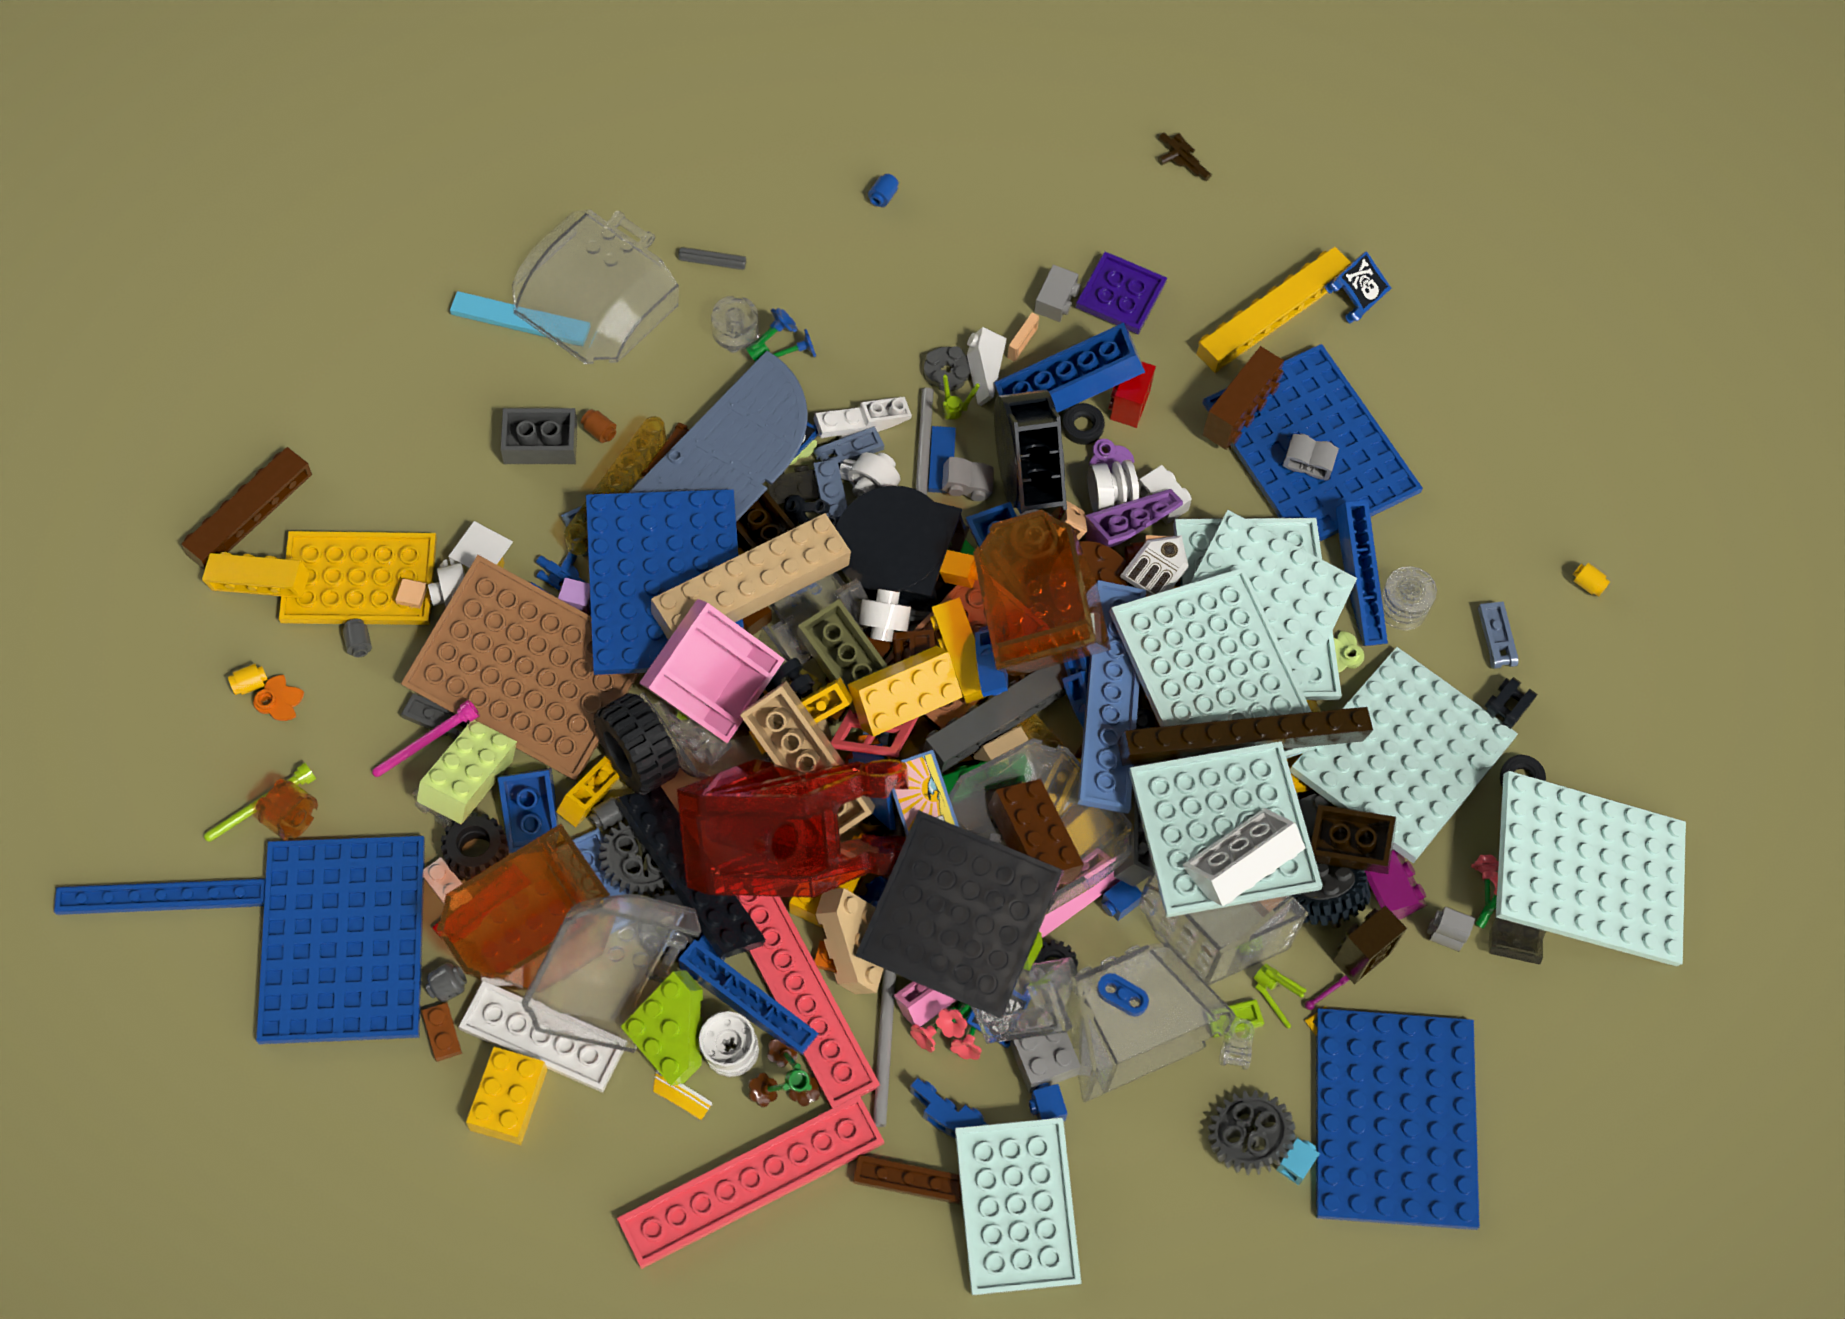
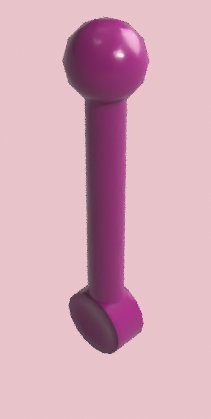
(1310, 1004)

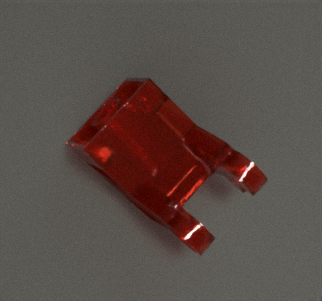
(778, 828)

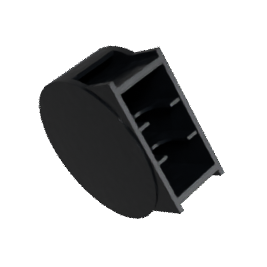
(1030, 450)
(901, 543)

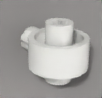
(870, 472)
(449, 578)
(884, 615)

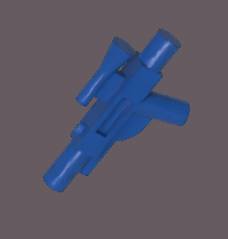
(556, 572)

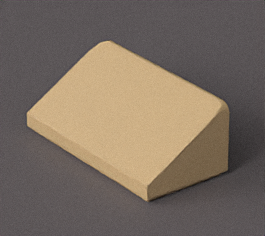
(1001, 745)

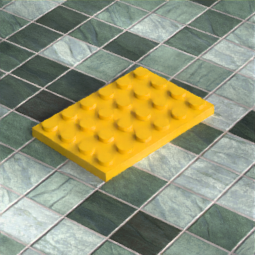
(359, 577)

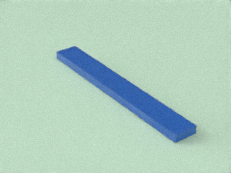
(159, 896)

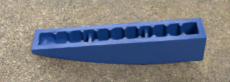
(1361, 562)
(746, 997)

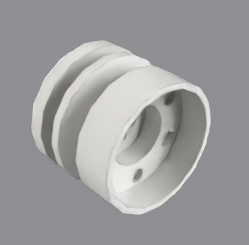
(1109, 487)
(725, 1030)

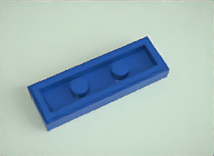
(941, 449)

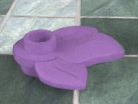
(1115, 453)

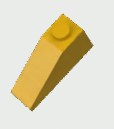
(588, 792)

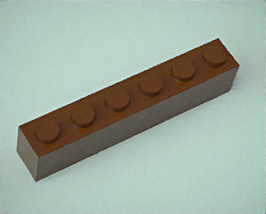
(247, 507)

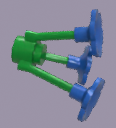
(781, 321)

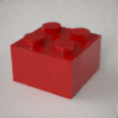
(1131, 397)

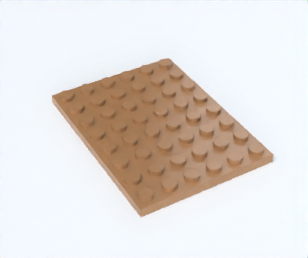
(520, 664)

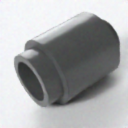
(357, 638)
(606, 814)

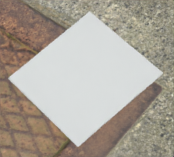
(482, 542)

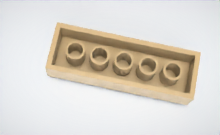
(798, 743)

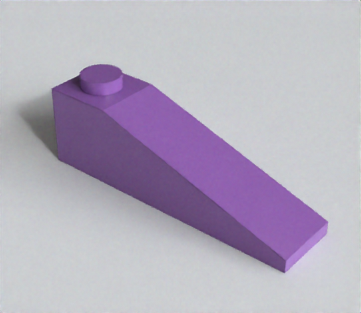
(1127, 519)

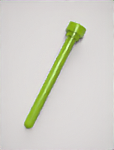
(301, 776)

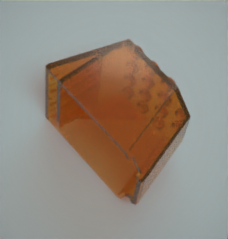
(1038, 594)
(512, 911)

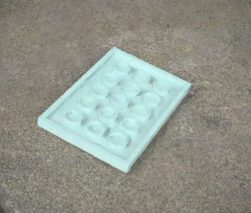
(1017, 1206)

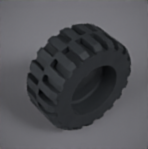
(636, 743)

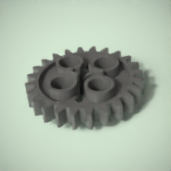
(617, 862)
(1274, 1139)

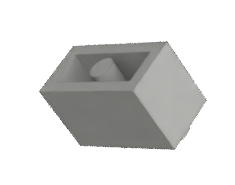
(1056, 293)

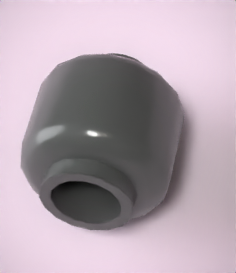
(446, 982)

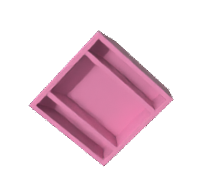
(712, 670)

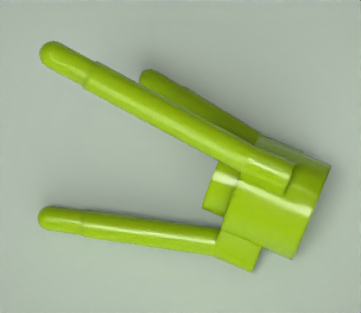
(953, 405)
(1269, 978)

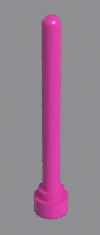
(465, 713)

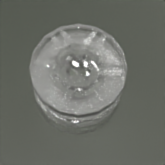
(1408, 597)

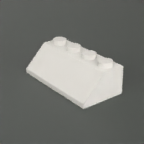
(1245, 856)

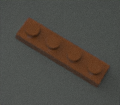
(908, 1179)

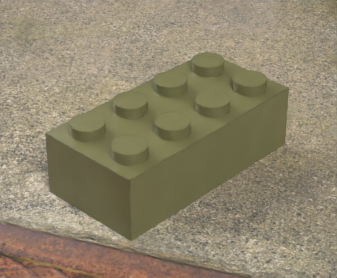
(839, 645)

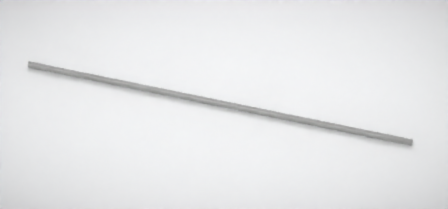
(889, 978)

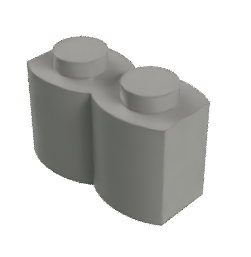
(1310, 456)
(967, 478)
(1450, 928)

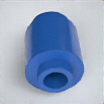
(883, 190)

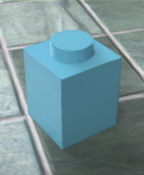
(1298, 1161)

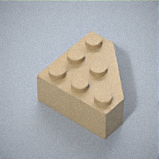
(845, 923)

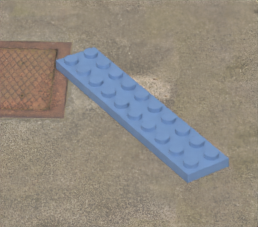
(1109, 712)

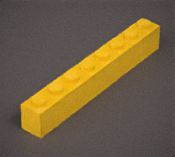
(1271, 311)

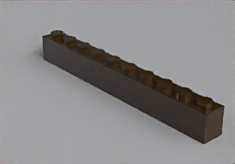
(1198, 739)

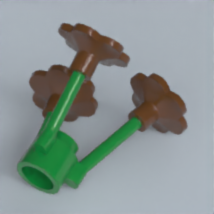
(801, 1085)

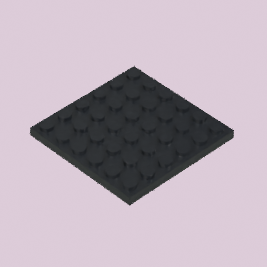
(959, 914)

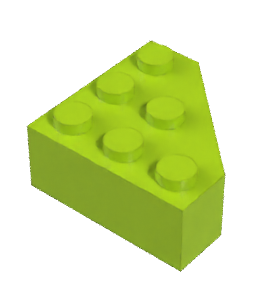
(670, 1027)

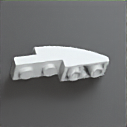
(877, 413)

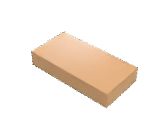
(1023, 337)

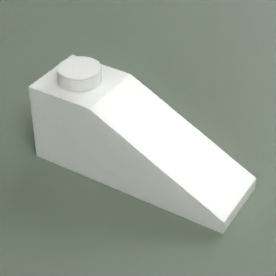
(984, 360)

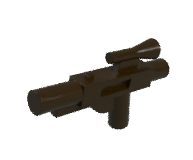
(1180, 155)

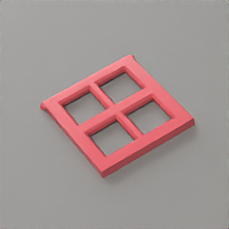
(851, 721)

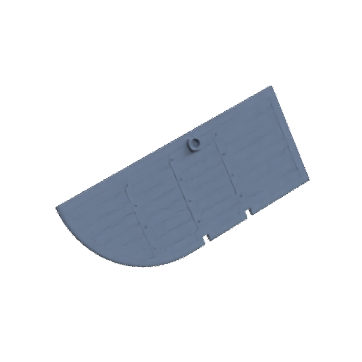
(740, 440)

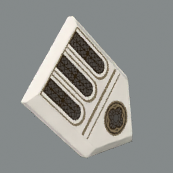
(1157, 565)

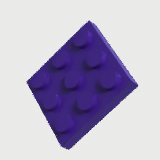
(1121, 292)

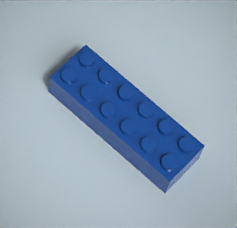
(1080, 370)

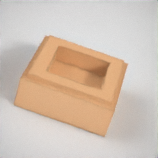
(411, 593)

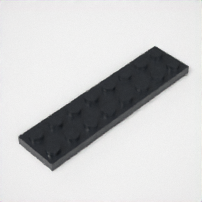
(719, 916)

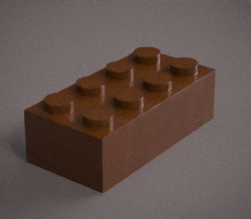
(1243, 398)
(1034, 827)

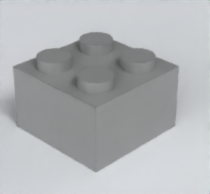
(1045, 1059)

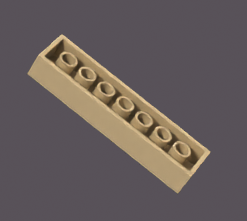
(758, 575)

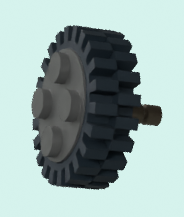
(1341, 894)

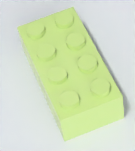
(466, 771)

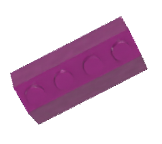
(1398, 888)

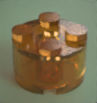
(286, 809)

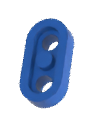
(1124, 992)

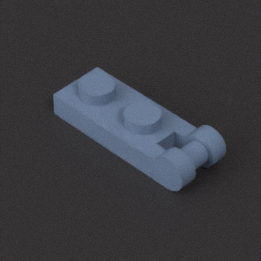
(851, 446)
(1498, 634)

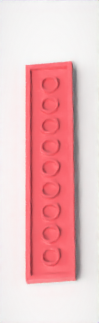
(800, 988)
(750, 1181)

